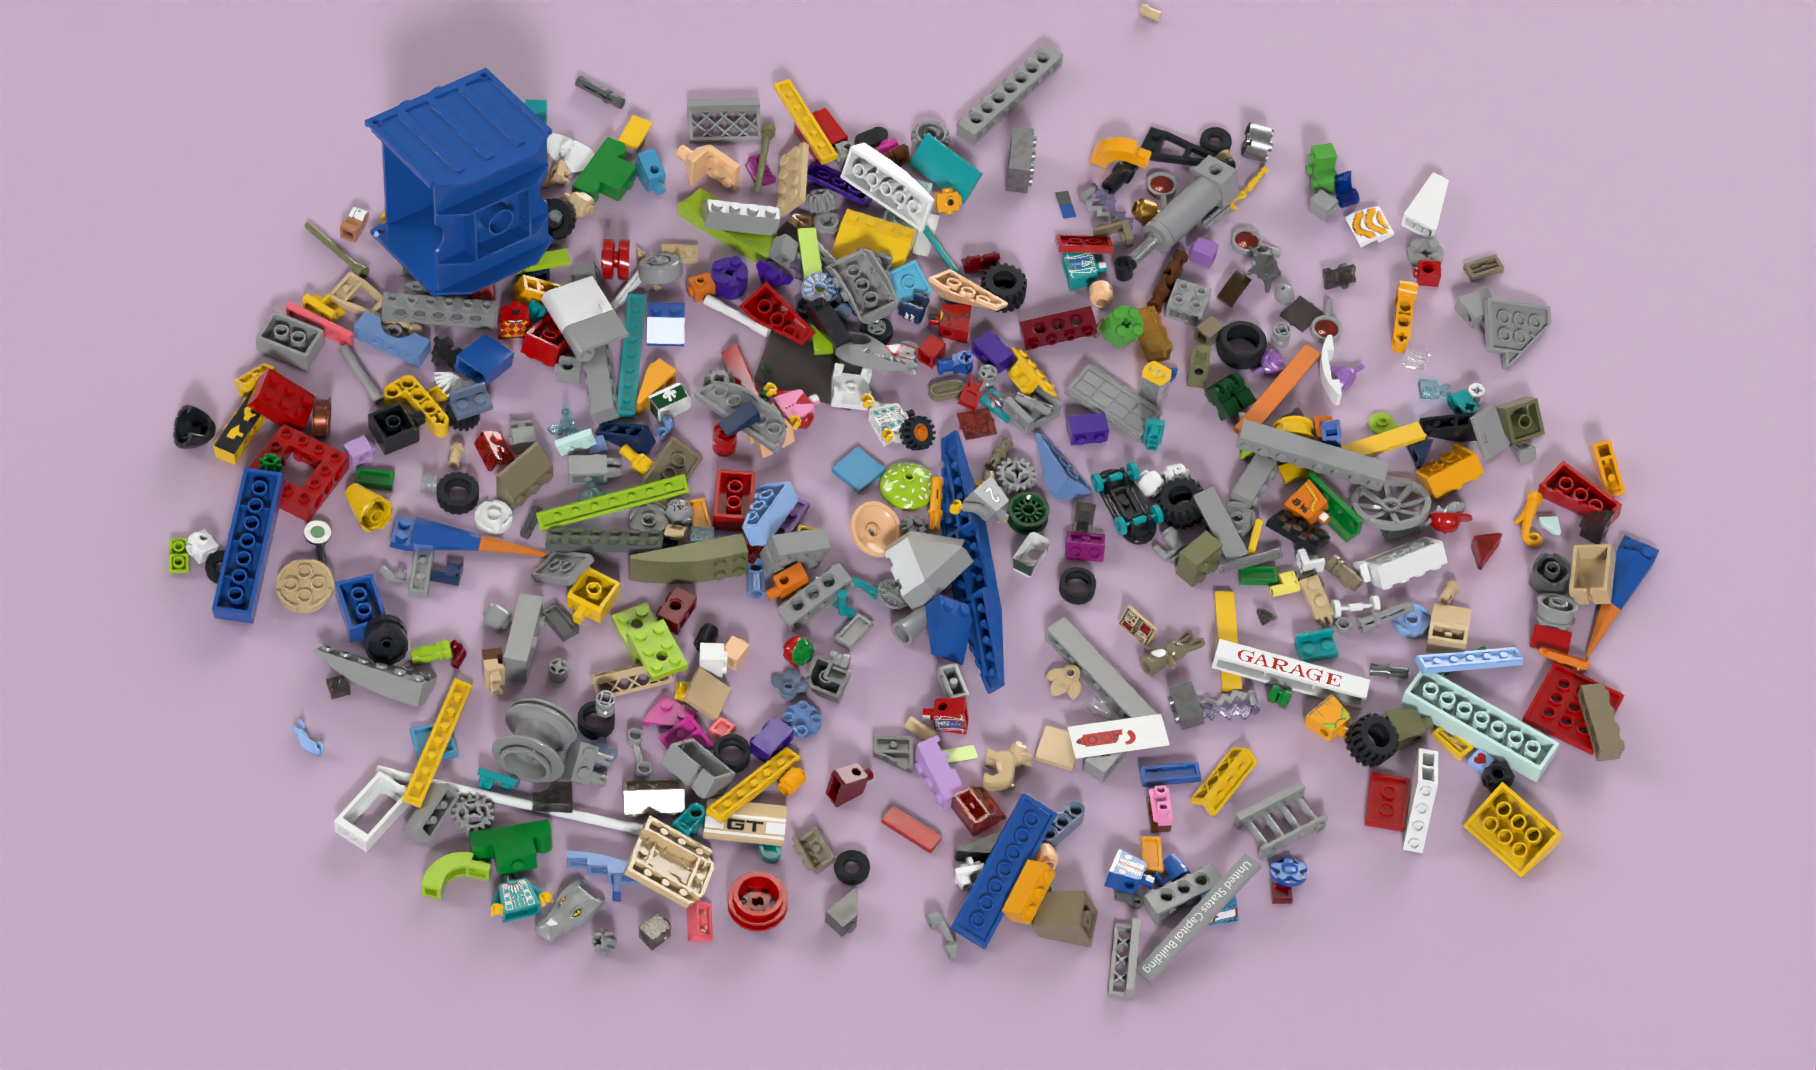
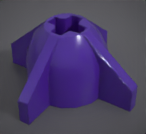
(772, 274)

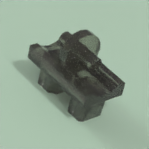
(1339, 277)
(443, 354)

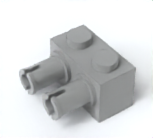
(581, 763)

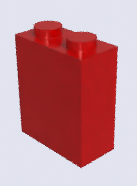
(828, 125)

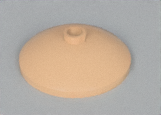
(880, 522)

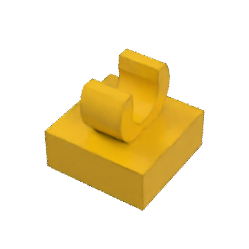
(680, 691)

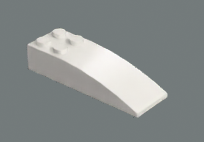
(887, 185)

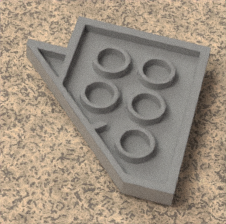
(1513, 327)

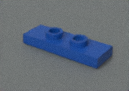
(1170, 774)

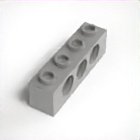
(812, 607)
(1160, 909)

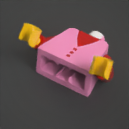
(793, 405)

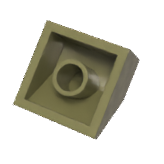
(1521, 419)

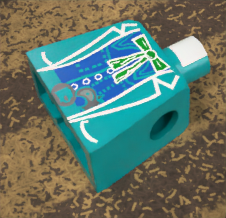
(1081, 269)

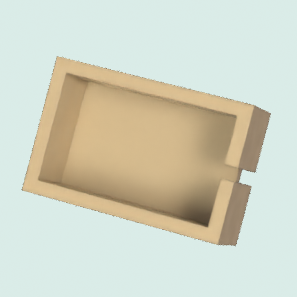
(1592, 574)

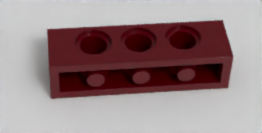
(1063, 321)

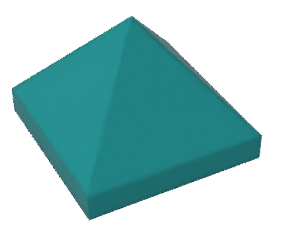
(536, 310)

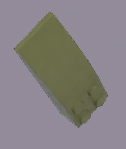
(692, 562)

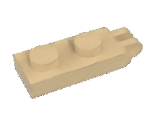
(1317, 600)

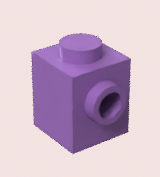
(1203, 252)

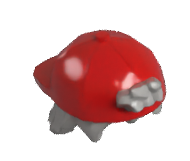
(1449, 518)

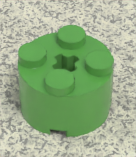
(1122, 326)

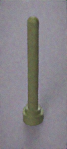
(767, 132)
(359, 269)

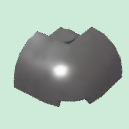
(826, 679)

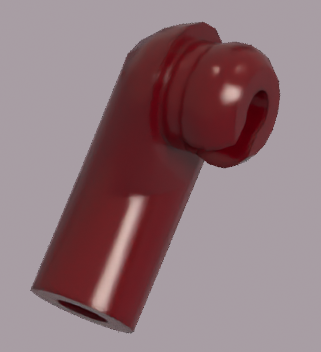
(459, 653)

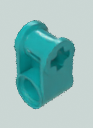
(1461, 402)
(687, 823)

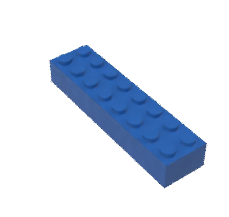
(248, 545)

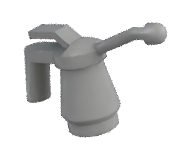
(1174, 541)

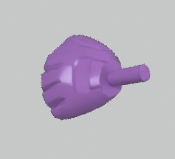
(1271, 363)
(1345, 375)

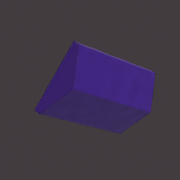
(831, 179)

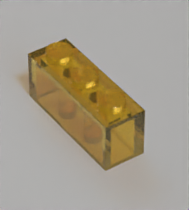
(1154, 336)

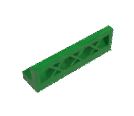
(1341, 519)

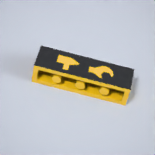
(238, 433)

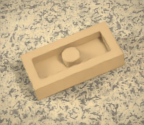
(686, 252)

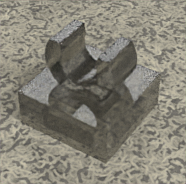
(338, 686)

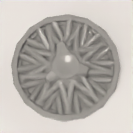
(889, 594)

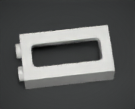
(378, 785)

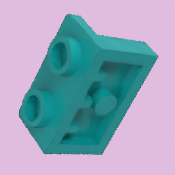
(1316, 645)

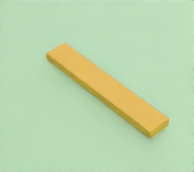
(805, 121)
(1227, 631)
(753, 785)

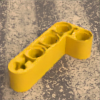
(410, 391)

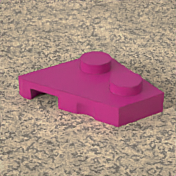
(667, 713)
(684, 730)

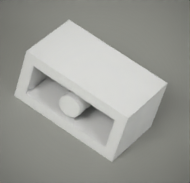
(713, 659)

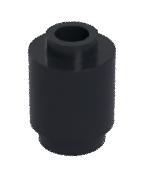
(706, 634)

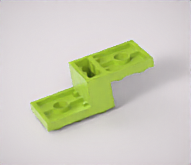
(649, 642)

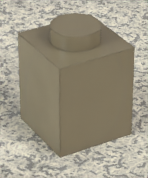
(1208, 331)

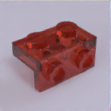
(493, 449)

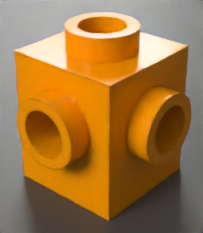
(941, 199)

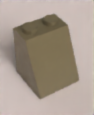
(1066, 917)

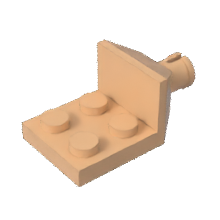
(710, 161)

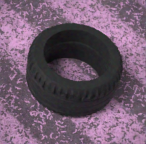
(1239, 359)

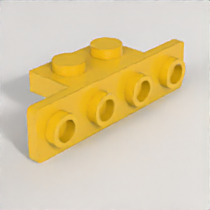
(1027, 376)

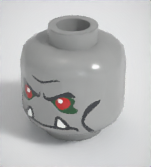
(679, 512)

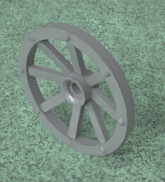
(1392, 507)

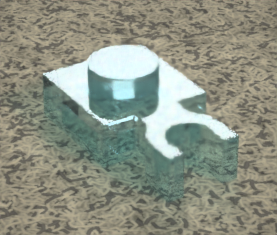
(1431, 390)

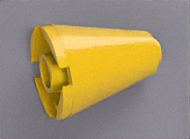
(368, 507)

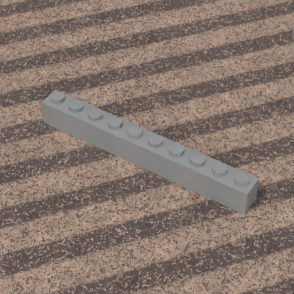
(600, 368)

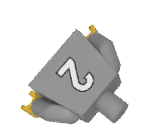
(983, 501)

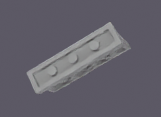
(740, 107)

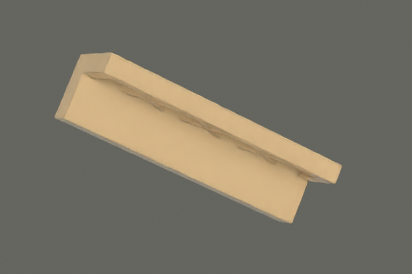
(626, 672)

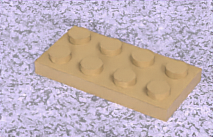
(792, 179)

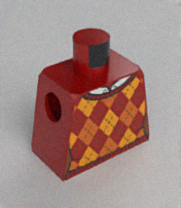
(514, 321)

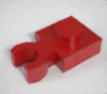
(970, 396)

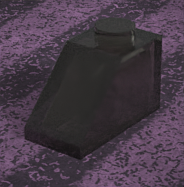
(1596, 525)

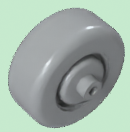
(660, 269)

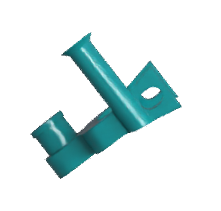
(840, 604)

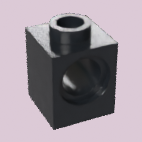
(1498, 770)

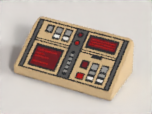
(1138, 626)

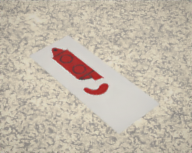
(1118, 736)

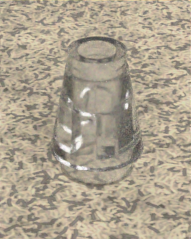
(1101, 708)

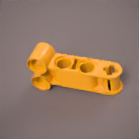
(1405, 300)

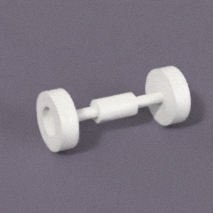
(1374, 606)

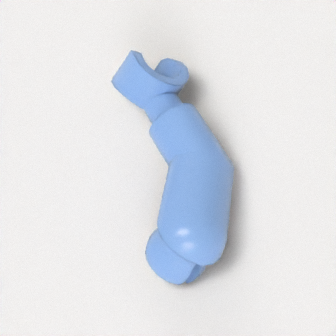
(311, 746)

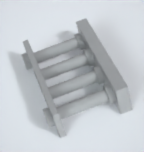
(1278, 803)

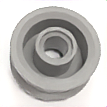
(1556, 610)

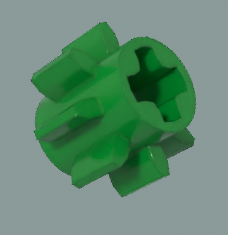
(270, 463)

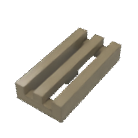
(1485, 270)

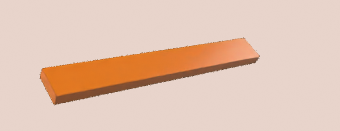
(1281, 387)

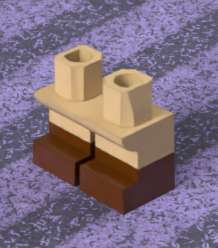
(493, 670)

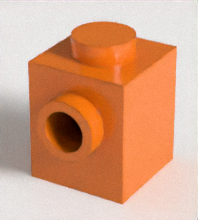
(700, 286)

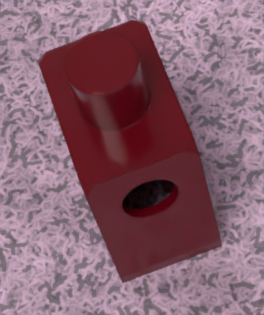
(847, 783)

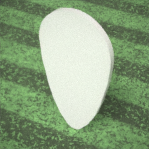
(569, 151)

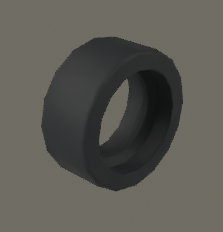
(1075, 597)
(590, 732)
(737, 741)

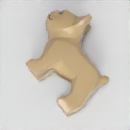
(1005, 764)

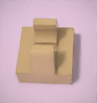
(558, 172)

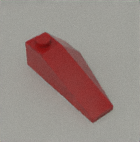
(773, 312)

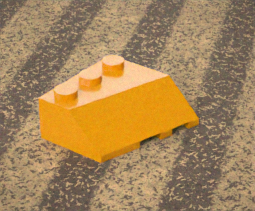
(1450, 471)

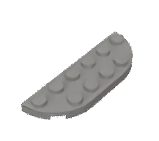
(728, 397)

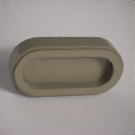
(946, 390)

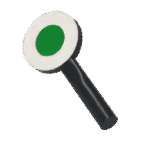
(318, 534)

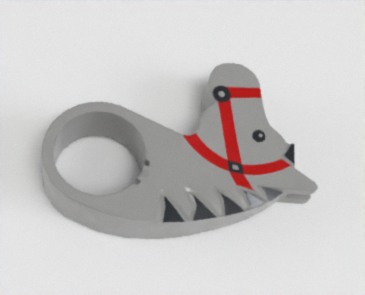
(873, 354)

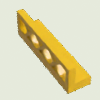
(1226, 781)

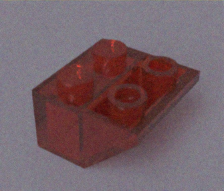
(976, 809)

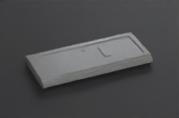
(1121, 405)

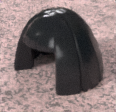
(192, 428)

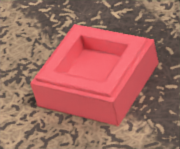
(721, 727)

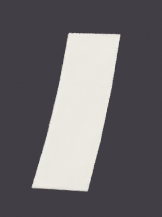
(922, 244)

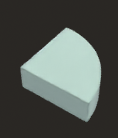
(1550, 524)

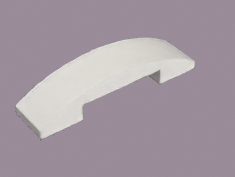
(1331, 387)

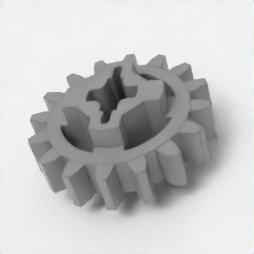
(1025, 475)
(472, 814)

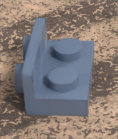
(470, 401)

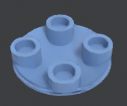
(803, 719)

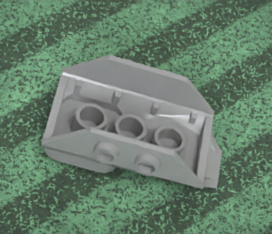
(864, 285)

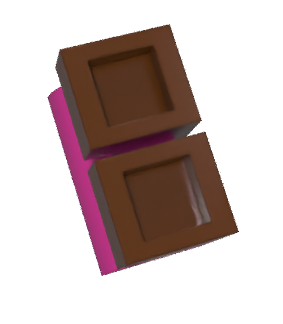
(892, 150)

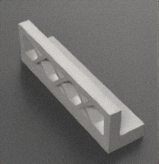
(1131, 964)

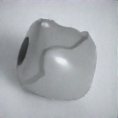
(1284, 293)

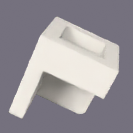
(1308, 563)

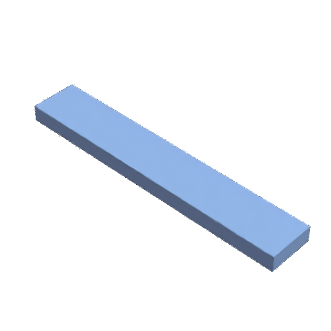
(1469, 660)

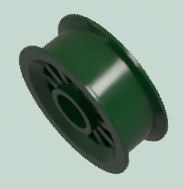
(1028, 503)

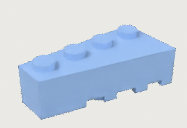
(768, 511)

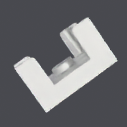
(849, 388)

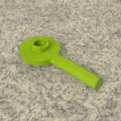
(1383, 422)

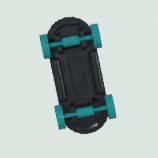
(1126, 504)

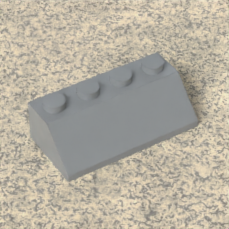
(740, 217)

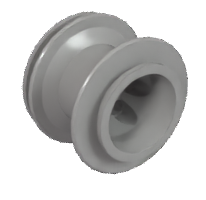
(537, 734)

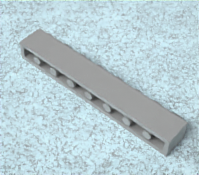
(1312, 455)
(1097, 671)

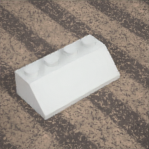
(1405, 562)

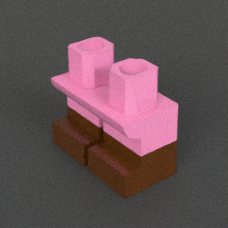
(1159, 809)

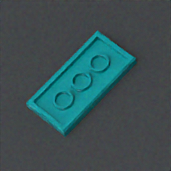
(945, 167)

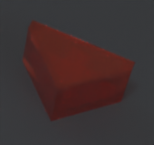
(1484, 546)

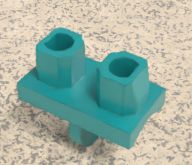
(1153, 433)

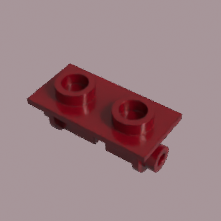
(979, 263)

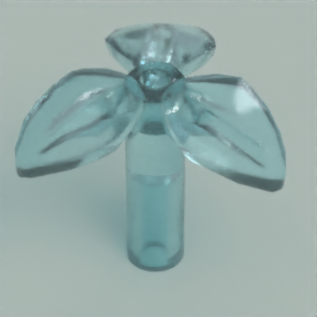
(566, 421)

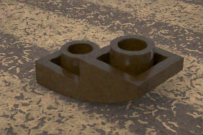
(1234, 288)

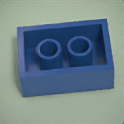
(358, 604)

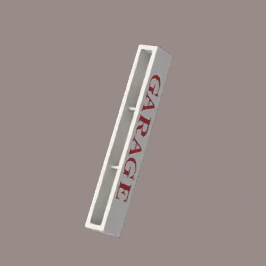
(1290, 673)

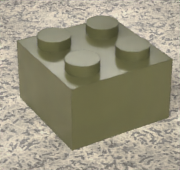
(1199, 559)

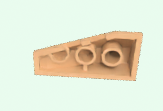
(958, 289)

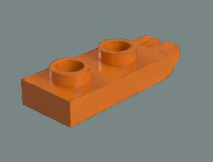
(1563, 658)

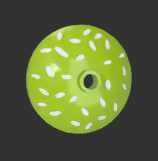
(906, 493)

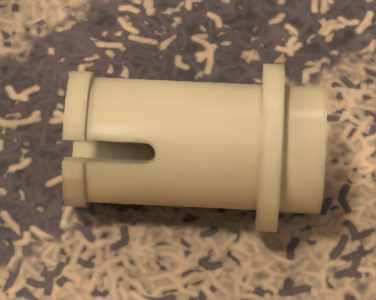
(1150, 12)
(457, 450)
(1450, 590)

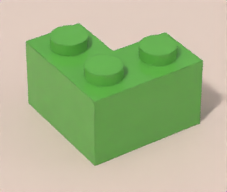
(1322, 167)

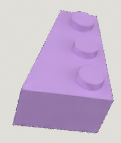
(936, 772)

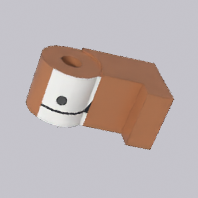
(354, 223)

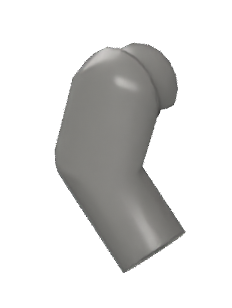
(390, 576)

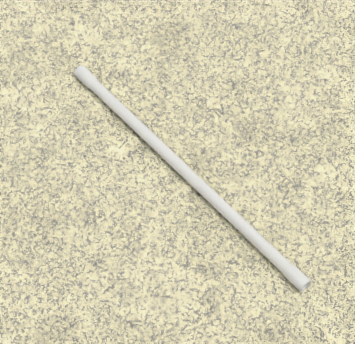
(633, 828)

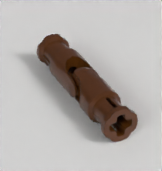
(1167, 281)

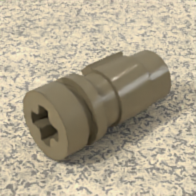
(1345, 574)

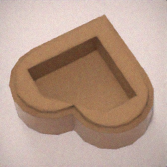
(801, 221)

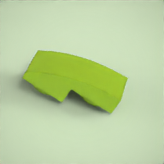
(178, 556)

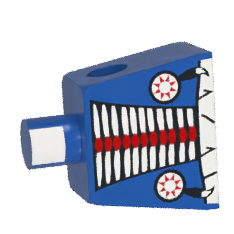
(1128, 873)

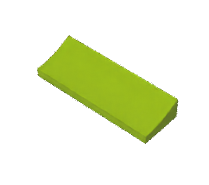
(748, 244)

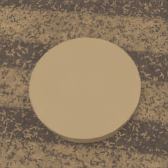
(304, 586)

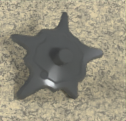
(1264, 267)

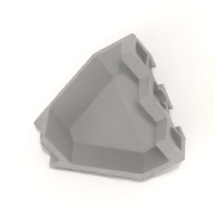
(926, 565)

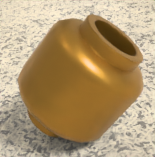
(1144, 210)

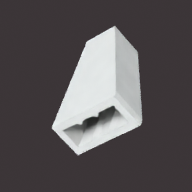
(1426, 208)

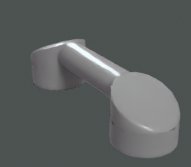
(634, 740)
(935, 919)

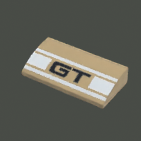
(750, 824)

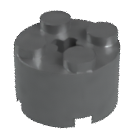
(1257, 142)

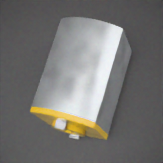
(1155, 383)

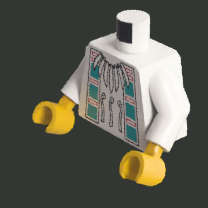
(886, 419)

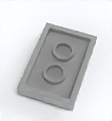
(562, 567)

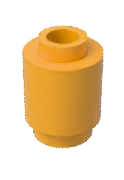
(791, 781)

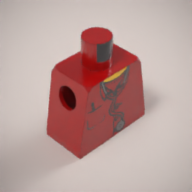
(953, 322)

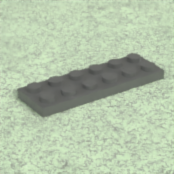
(604, 541)

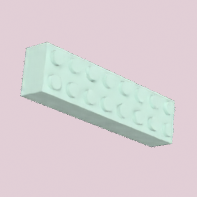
(1480, 724)

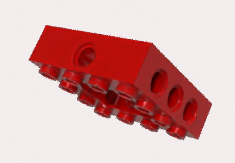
(328, 463)

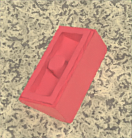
(699, 922)

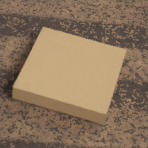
(706, 694)
(1056, 749)

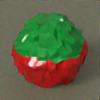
(798, 651)

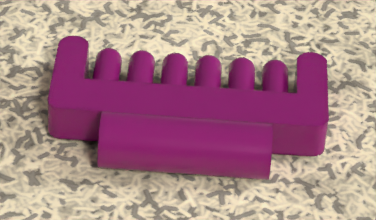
(752, 167)

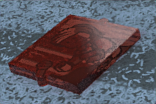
(976, 423)

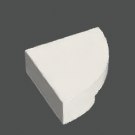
(1363, 570)

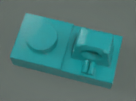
(488, 779)

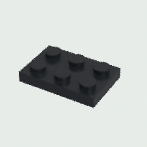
(1298, 531)

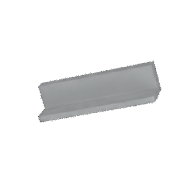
(1220, 523)

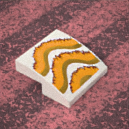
(1369, 226)

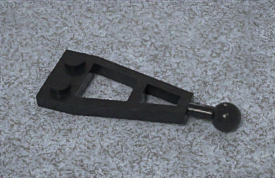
(1155, 139)

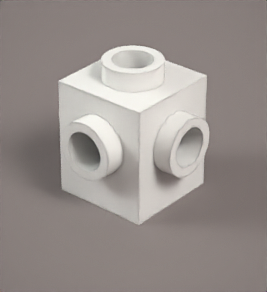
(201, 545)

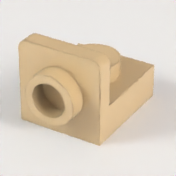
(676, 532)

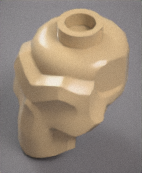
(581, 202)

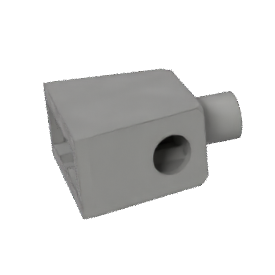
(1471, 307)

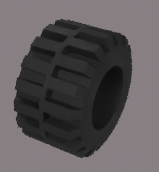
(1007, 277)
(1175, 492)
(1361, 745)

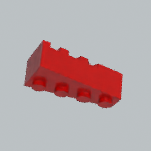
(1576, 492)

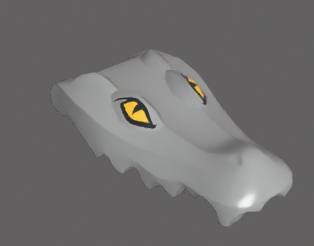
(569, 911)

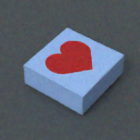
(1480, 761)

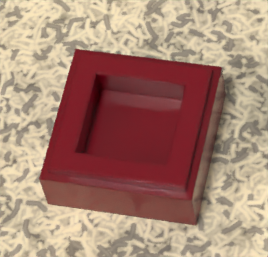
(1281, 894)

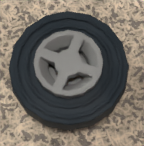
(884, 329)

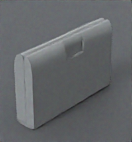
(1489, 432)

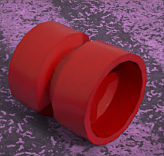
(721, 444)

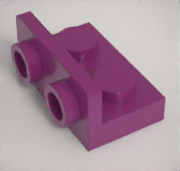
(1085, 546)

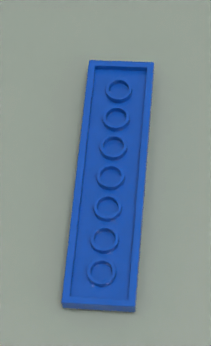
(1015, 845)

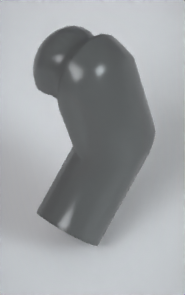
(1133, 900)

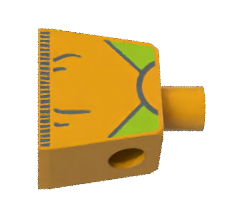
(1328, 719)

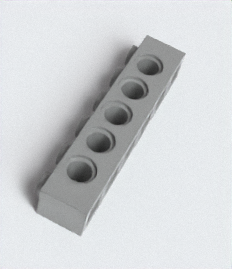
(438, 310)

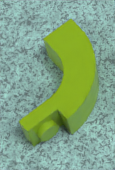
(449, 868)

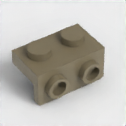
(814, 851)

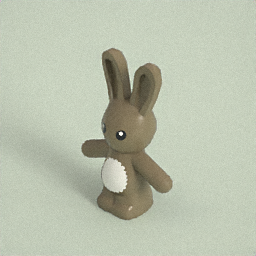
(1171, 652)

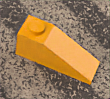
(530, 287)
(657, 377)
(1607, 468)

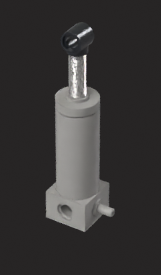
(1212, 186)

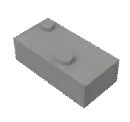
(523, 637)

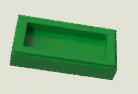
(375, 478)
(1258, 575)

